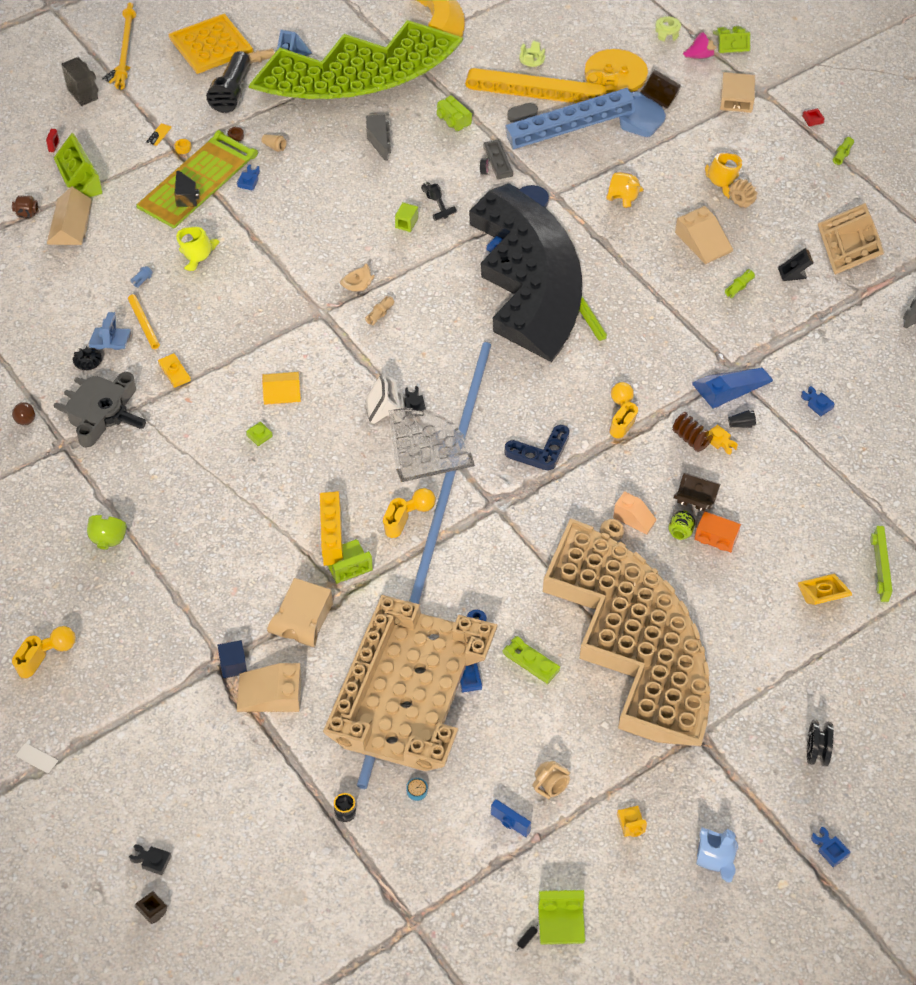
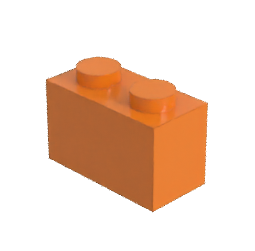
(717, 532)

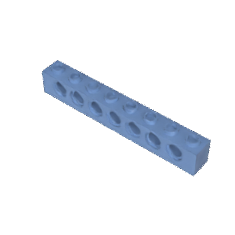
(570, 118)

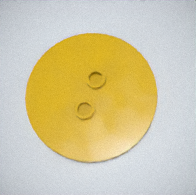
(630, 68)

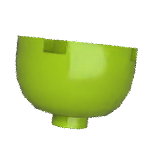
(105, 532)

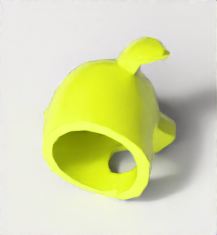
(196, 249)

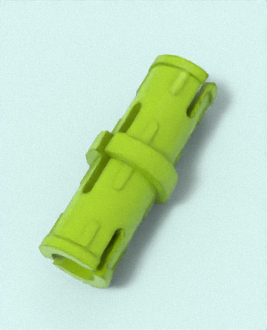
(843, 150)
(739, 283)

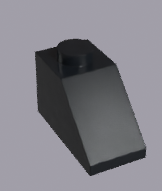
(186, 192)

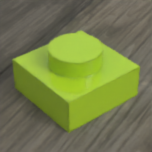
(259, 433)

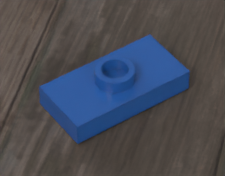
(510, 818)

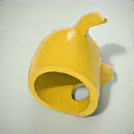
(721, 174)
(625, 187)

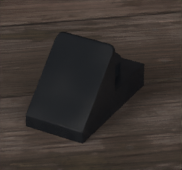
(795, 267)

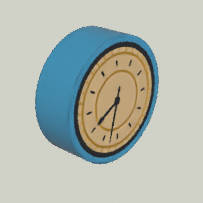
(417, 789)

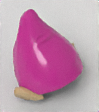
(701, 48)

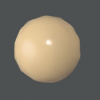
(613, 528)

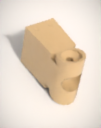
(302, 612)

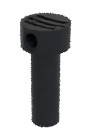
(225, 90)

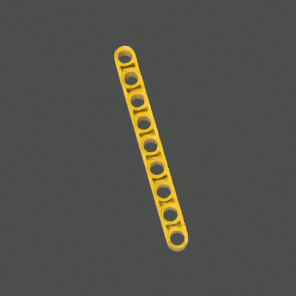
(532, 86)

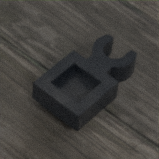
(413, 400)
(153, 860)

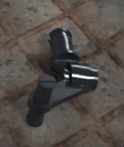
(434, 193)

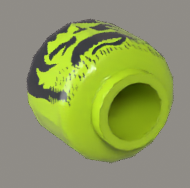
(682, 525)

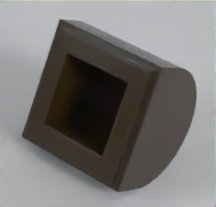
(151, 907)

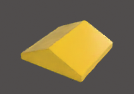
(281, 388)
(823, 589)

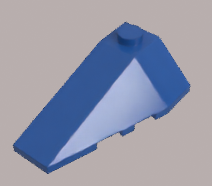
(725, 387)

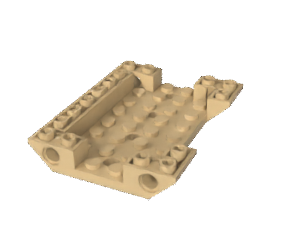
(385, 677)

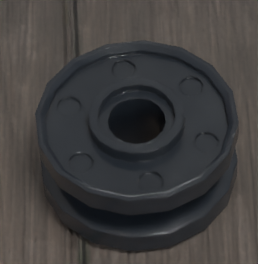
(820, 743)

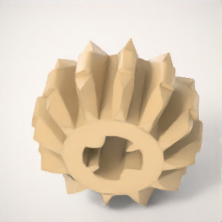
(743, 193)

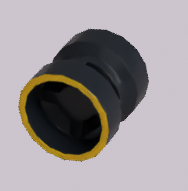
(341, 804)

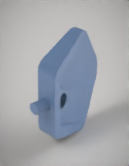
(645, 119)

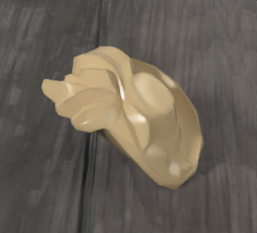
(358, 279)

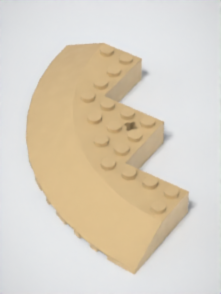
(636, 631)

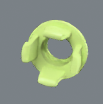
(672, 29)
(527, 55)

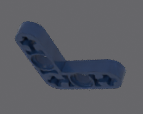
(541, 455)

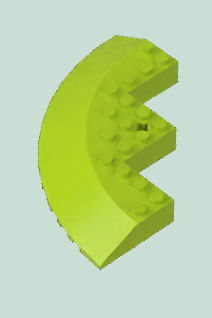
(356, 65)

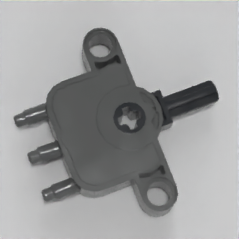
(100, 405)

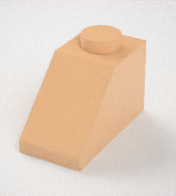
(634, 513)

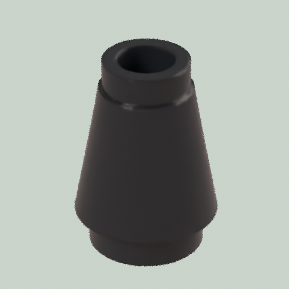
(742, 420)

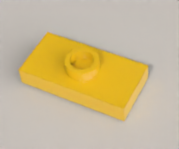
(174, 370)

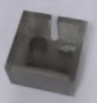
(80, 81)

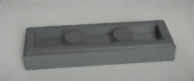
(498, 159)

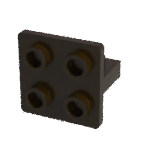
(661, 89)

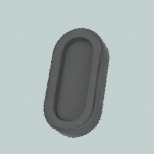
(522, 112)

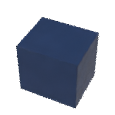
(232, 658)

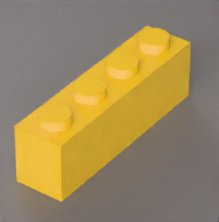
(331, 528)

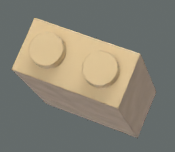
(737, 92)

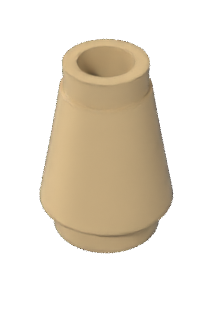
(275, 142)

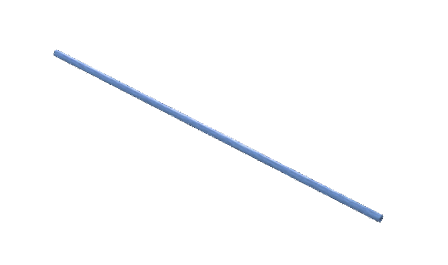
(437, 520)

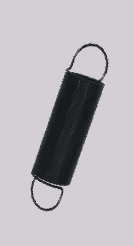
(527, 937)

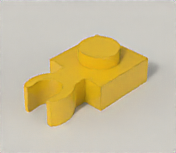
(722, 439)

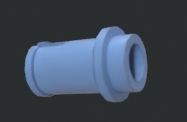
(139, 278)

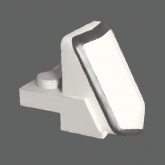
(383, 397)

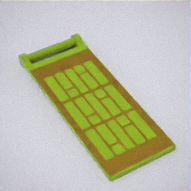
(208, 167)

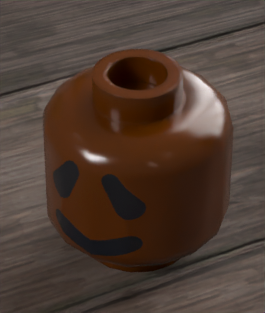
(25, 206)

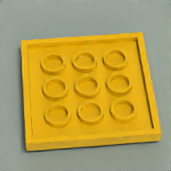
(209, 43)

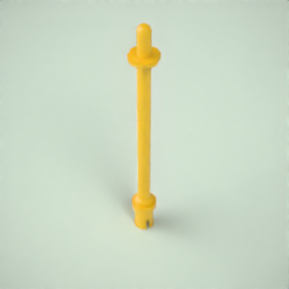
(120, 74)

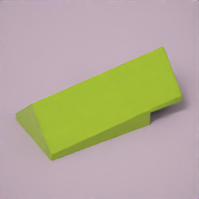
(77, 168)

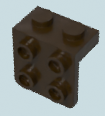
(697, 492)

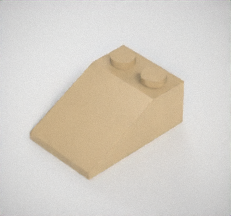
(703, 235)
(270, 689)

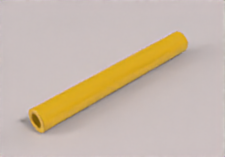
(143, 322)

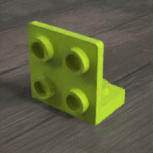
(732, 39)
(354, 562)
(561, 917)

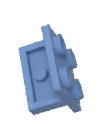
(108, 335)

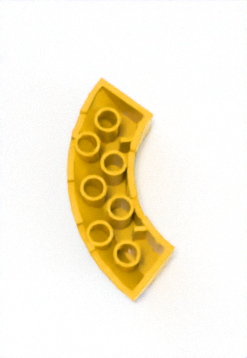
(446, 16)

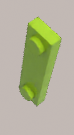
(884, 583)

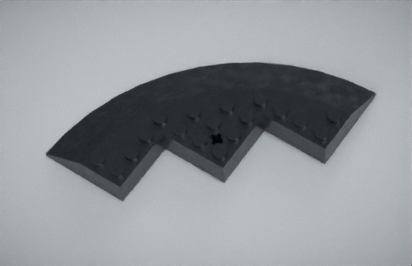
(535, 265)

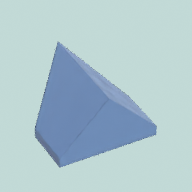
(292, 42)

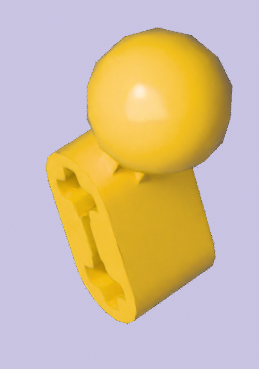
(624, 419)
(398, 510)
(33, 650)

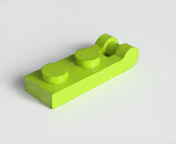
(531, 660)

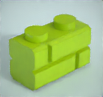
(454, 113)

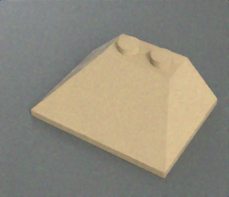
(851, 238)

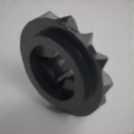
(84, 363)

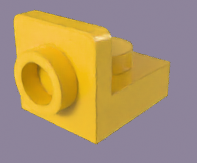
(631, 821)

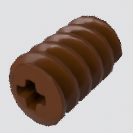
(691, 433)

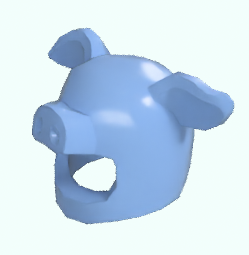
(718, 852)

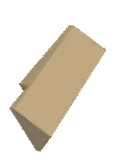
(70, 218)

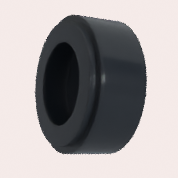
(484, 166)

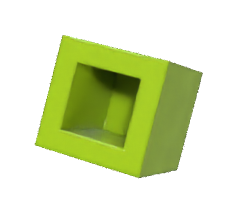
(406, 217)

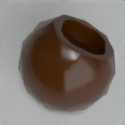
(23, 413)

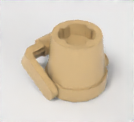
(553, 779)

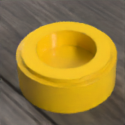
(182, 146)

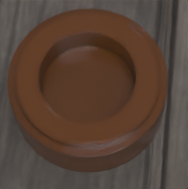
(236, 133)

